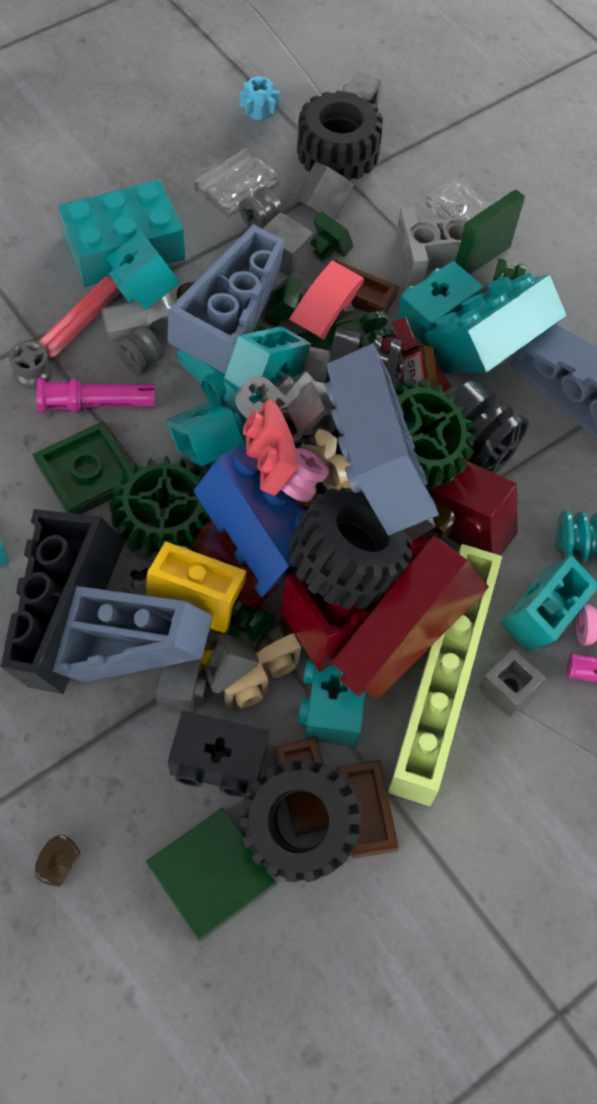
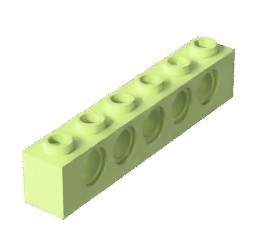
(441, 694)

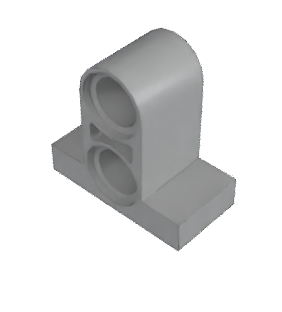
(427, 243)

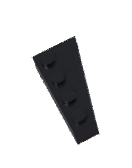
(63, 554)

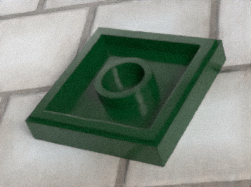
(489, 232)
(83, 468)
(210, 874)

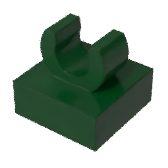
(330, 236)
(284, 300)
(249, 623)

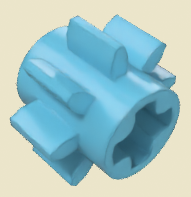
(259, 98)

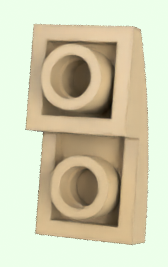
(274, 660)

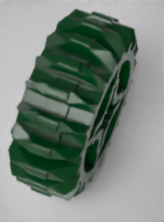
(447, 442)
(144, 497)

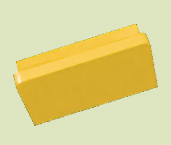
(197, 580)

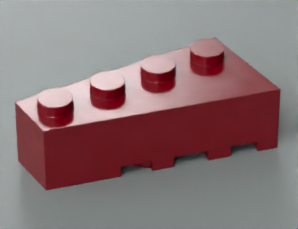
(482, 508)
(325, 626)

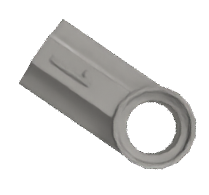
(125, 318)

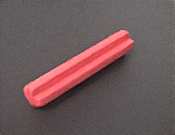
(79, 316)

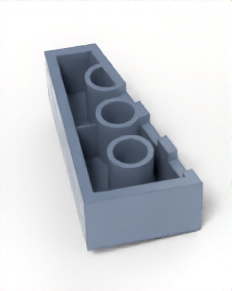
(227, 299)
(564, 372)
(377, 440)

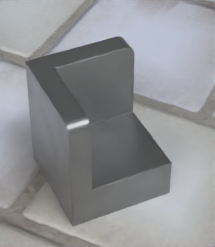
(325, 190)
(295, 237)

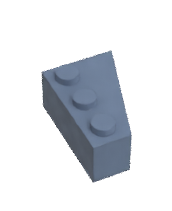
(128, 634)

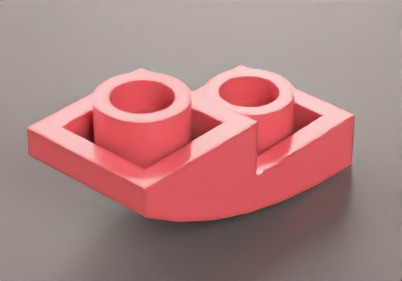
(326, 298)
(272, 445)

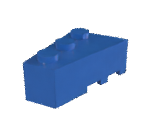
(253, 519)

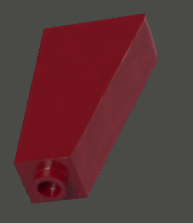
(409, 619)

